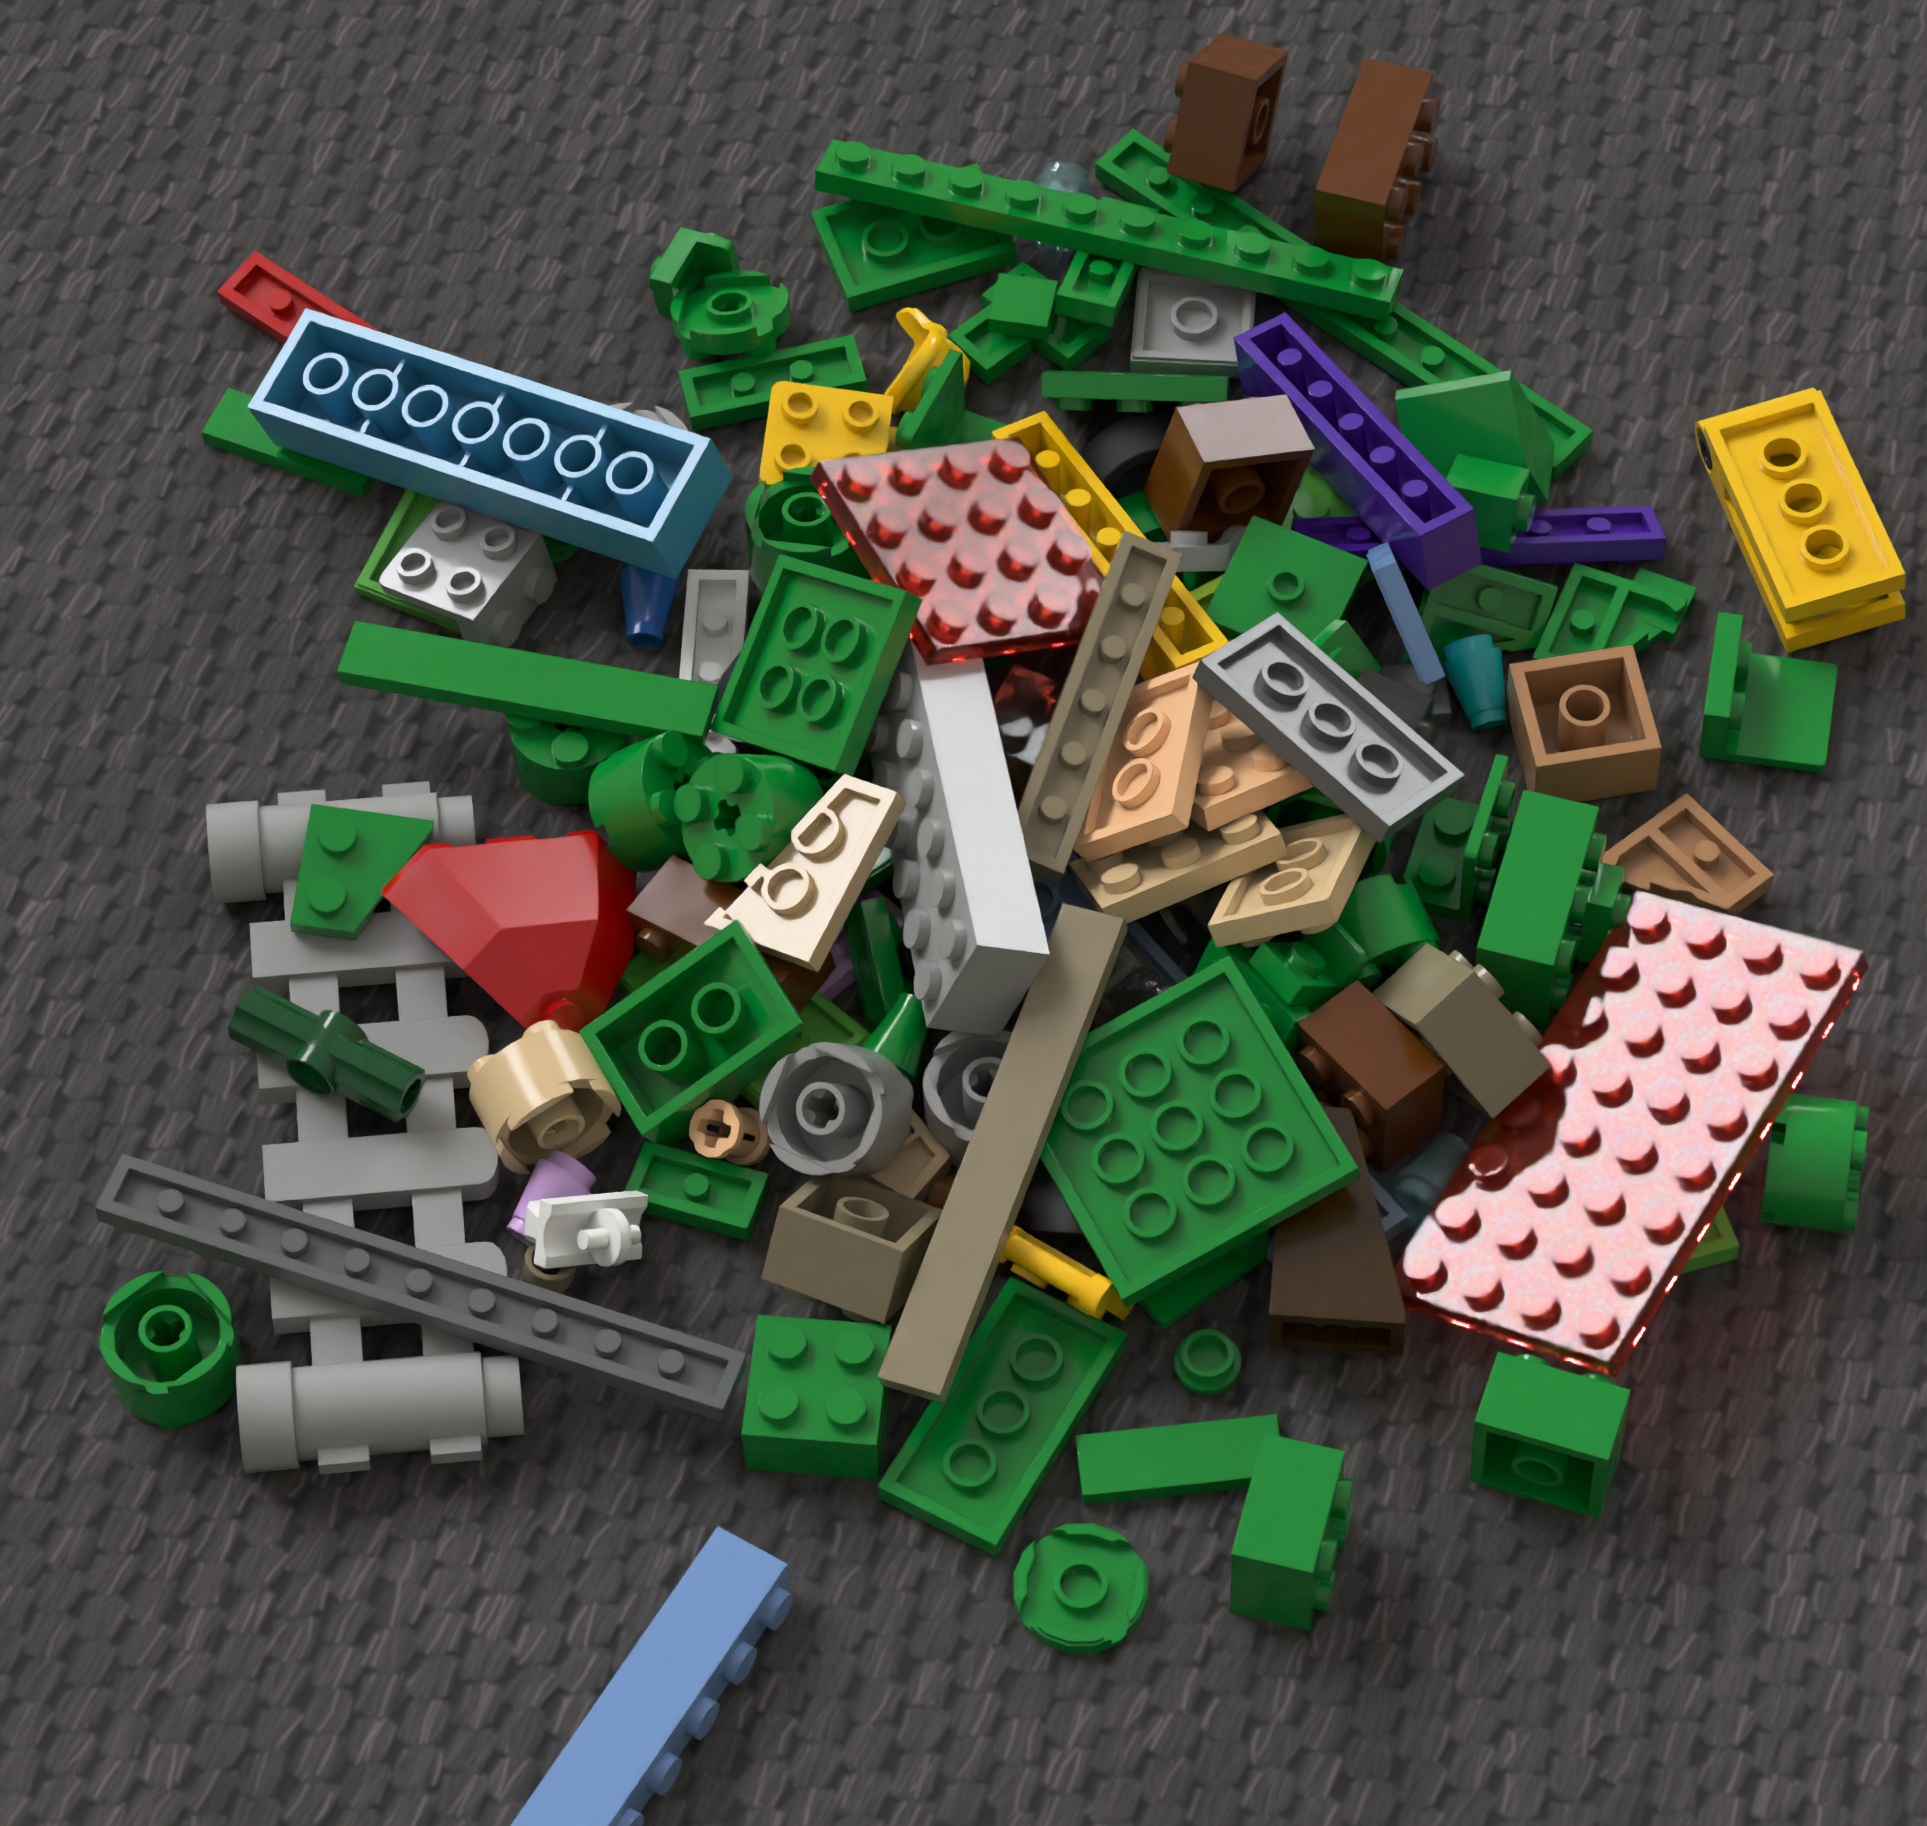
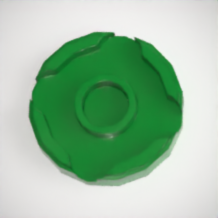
(1081, 1612)

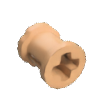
(729, 1141)

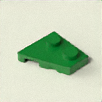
(1604, 613)

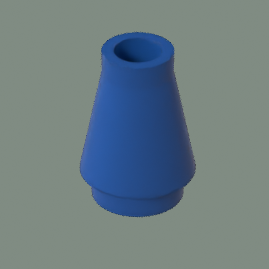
(646, 604)

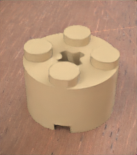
(542, 1097)

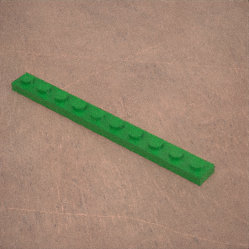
(1109, 229)
(1401, 346)

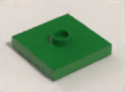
(1285, 575)

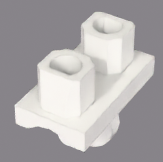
(586, 1229)

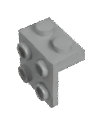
(473, 572)

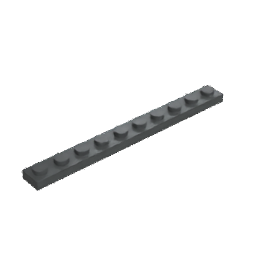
(422, 1287)

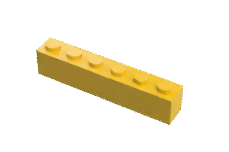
(1183, 629)

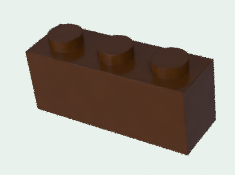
(671, 919)

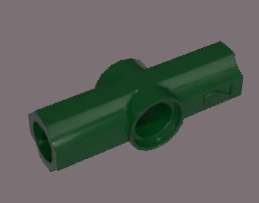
(327, 1053)

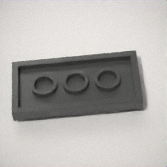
(1328, 727)

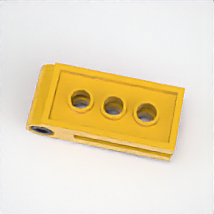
(1803, 519)

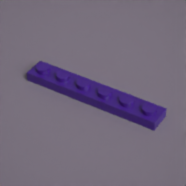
(1555, 537)

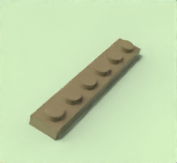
(1093, 701)

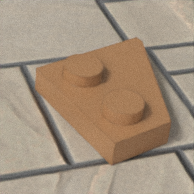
(1690, 860)

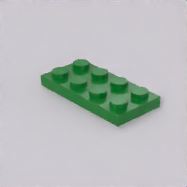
(1005, 1418)

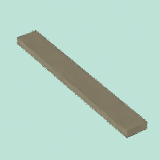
(1002, 1154)

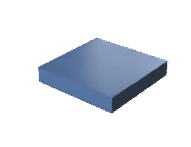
(1405, 613)

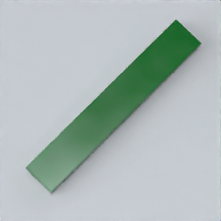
(526, 683)

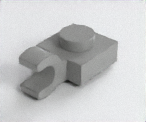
(1201, 554)

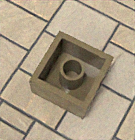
(1461, 1021)
(850, 1246)

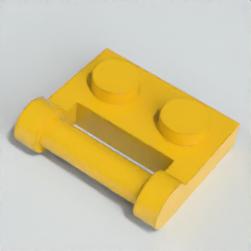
(1044, 1265)

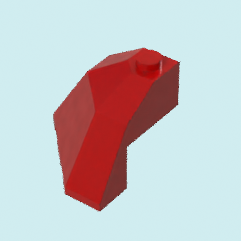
(527, 920)

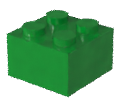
(816, 1397)
(1549, 1434)
(1290, 1532)

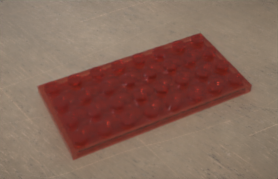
(1632, 1137)

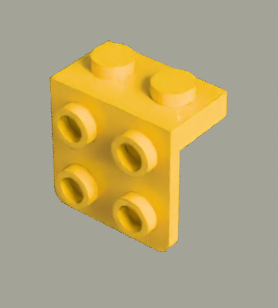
(822, 424)

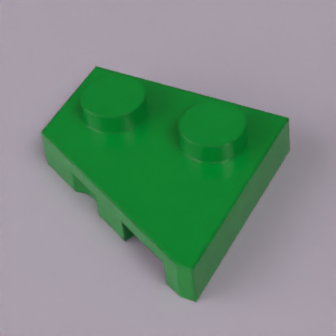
(1487, 602)
(347, 864)

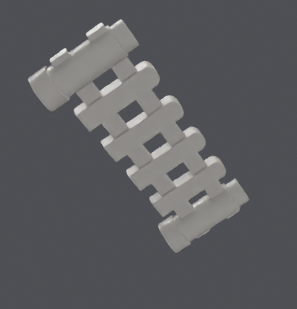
(342, 1404)

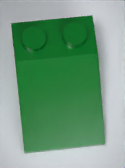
(693, 1034)

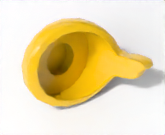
(928, 351)

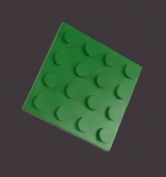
(1188, 1133)

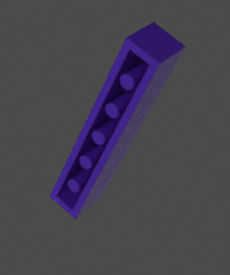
(1363, 453)

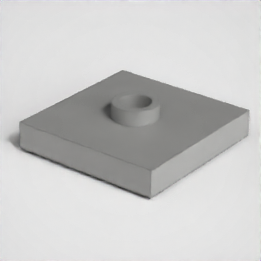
(1188, 324)

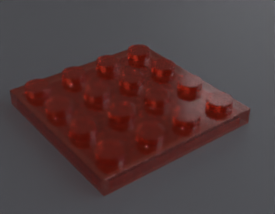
(973, 539)

